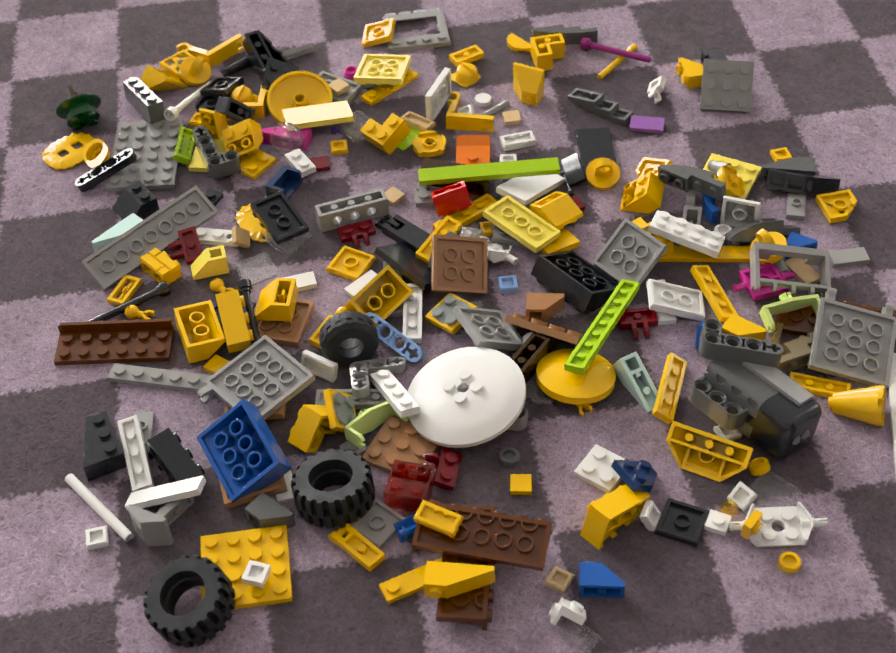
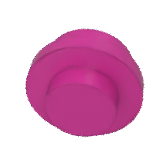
(350, 72)

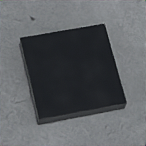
(221, 86)
(682, 522)

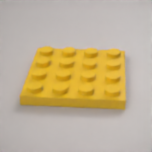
(264, 545)

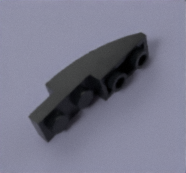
(801, 183)

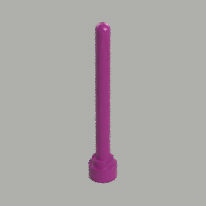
(588, 44)

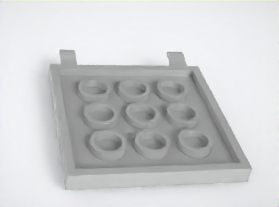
(853, 341)
(259, 375)

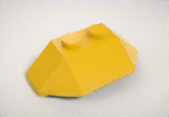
(707, 453)

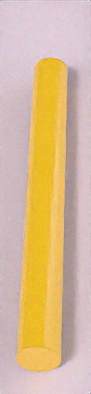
(616, 62)

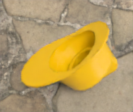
(465, 74)
(243, 94)
(96, 153)

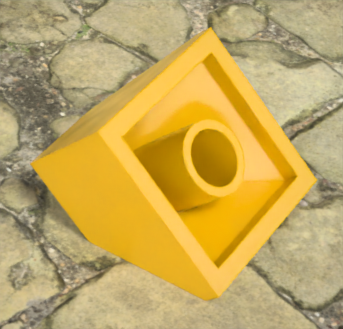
(160, 80)
(528, 83)

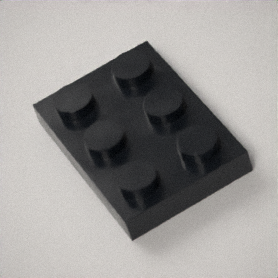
(279, 217)

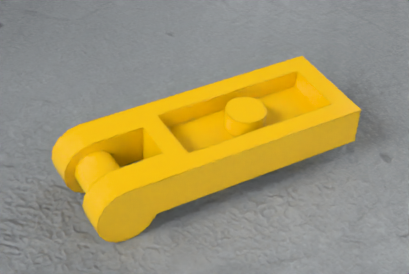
(357, 547)

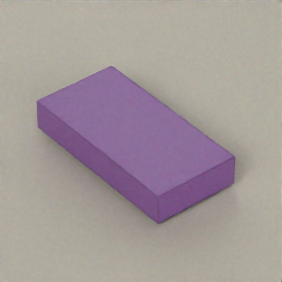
(647, 124)

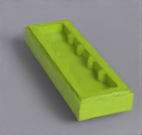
(184, 146)

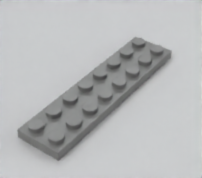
(157, 231)

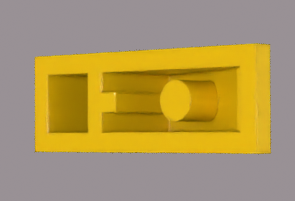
(452, 579)

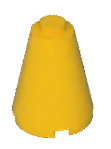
(860, 404)

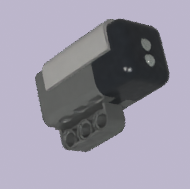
(759, 404)

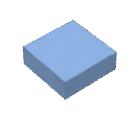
(507, 284)

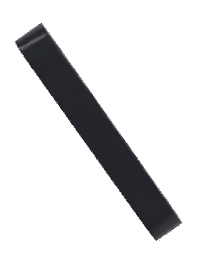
(106, 170)

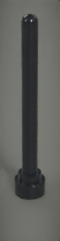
(244, 288)
(160, 290)

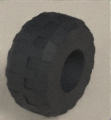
(346, 326)

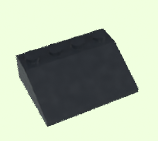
(577, 278)

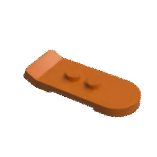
(473, 150)

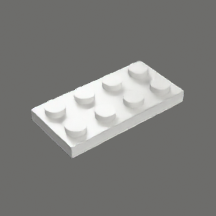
(686, 233)

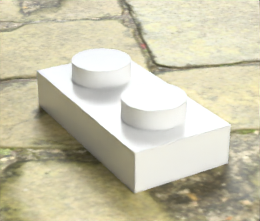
(300, 161)

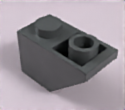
(267, 512)

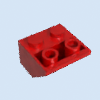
(451, 199)

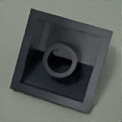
(136, 199)

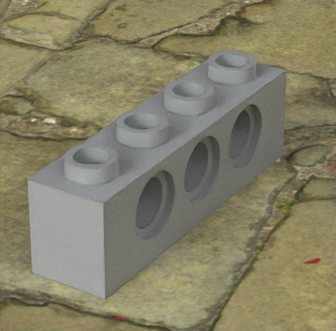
(352, 210)

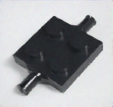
(273, 70)

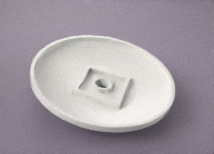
(470, 417)

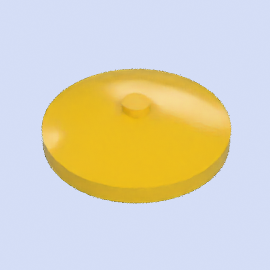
(297, 90)
(571, 387)

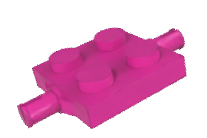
(767, 271)

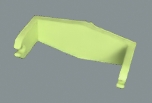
(786, 305)
(368, 421)

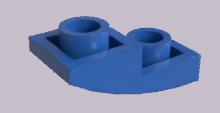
(709, 209)

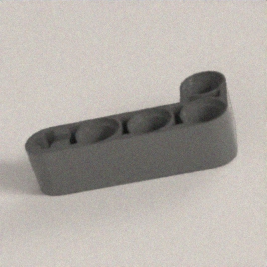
(216, 163)
(737, 349)

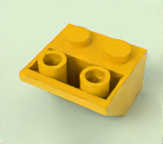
(243, 137)
(643, 194)
(557, 209)
(277, 300)

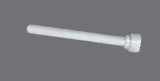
(172, 112)

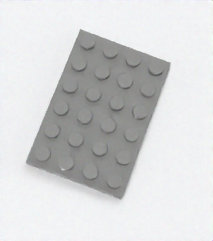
(154, 150)

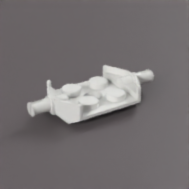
(494, 251)
(794, 519)

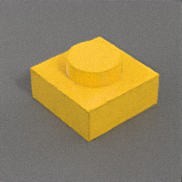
(752, 524)

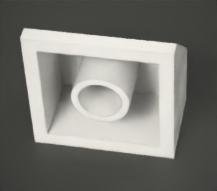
(739, 211)

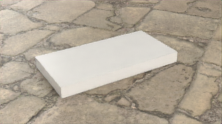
(529, 188)

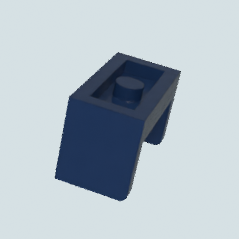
(285, 179)

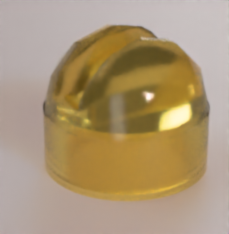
(729, 507)

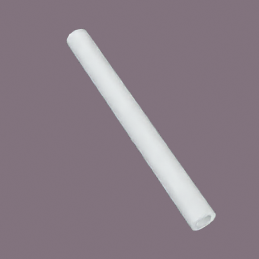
(99, 508)

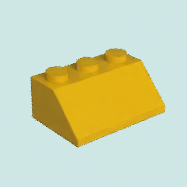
(380, 295)
(199, 330)

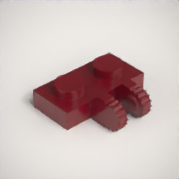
(357, 231)
(190, 244)
(638, 318)
(446, 468)

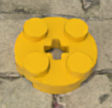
(437, 145)

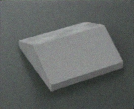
(150, 527)

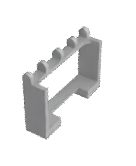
(811, 257)

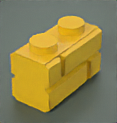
(160, 266)

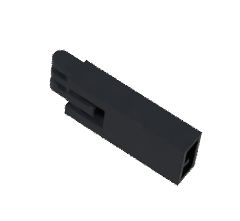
(408, 233)

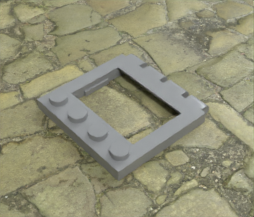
(419, 42)

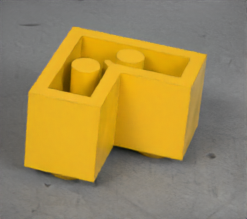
(546, 49)
(388, 135)
(310, 428)

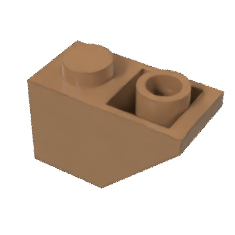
(543, 305)

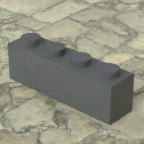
(144, 100)

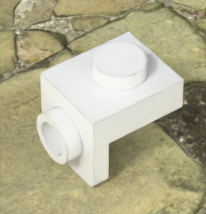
(571, 610)

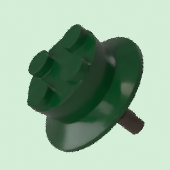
(79, 109)

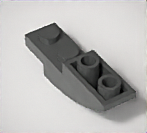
(690, 178)
(747, 231)

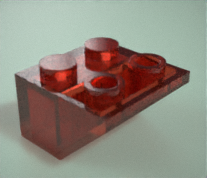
(408, 485)

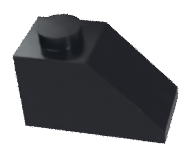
(234, 109)

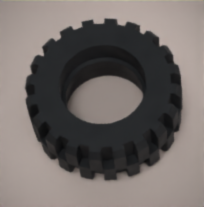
(336, 506)
(172, 583)

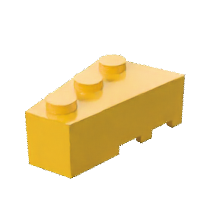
(234, 320)
(610, 513)

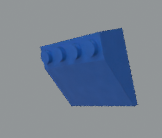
(243, 451)

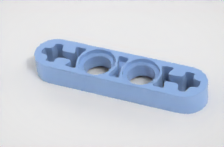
(394, 336)

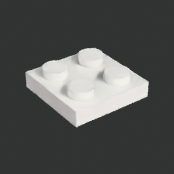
(597, 469)

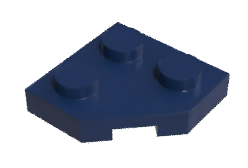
(636, 474)

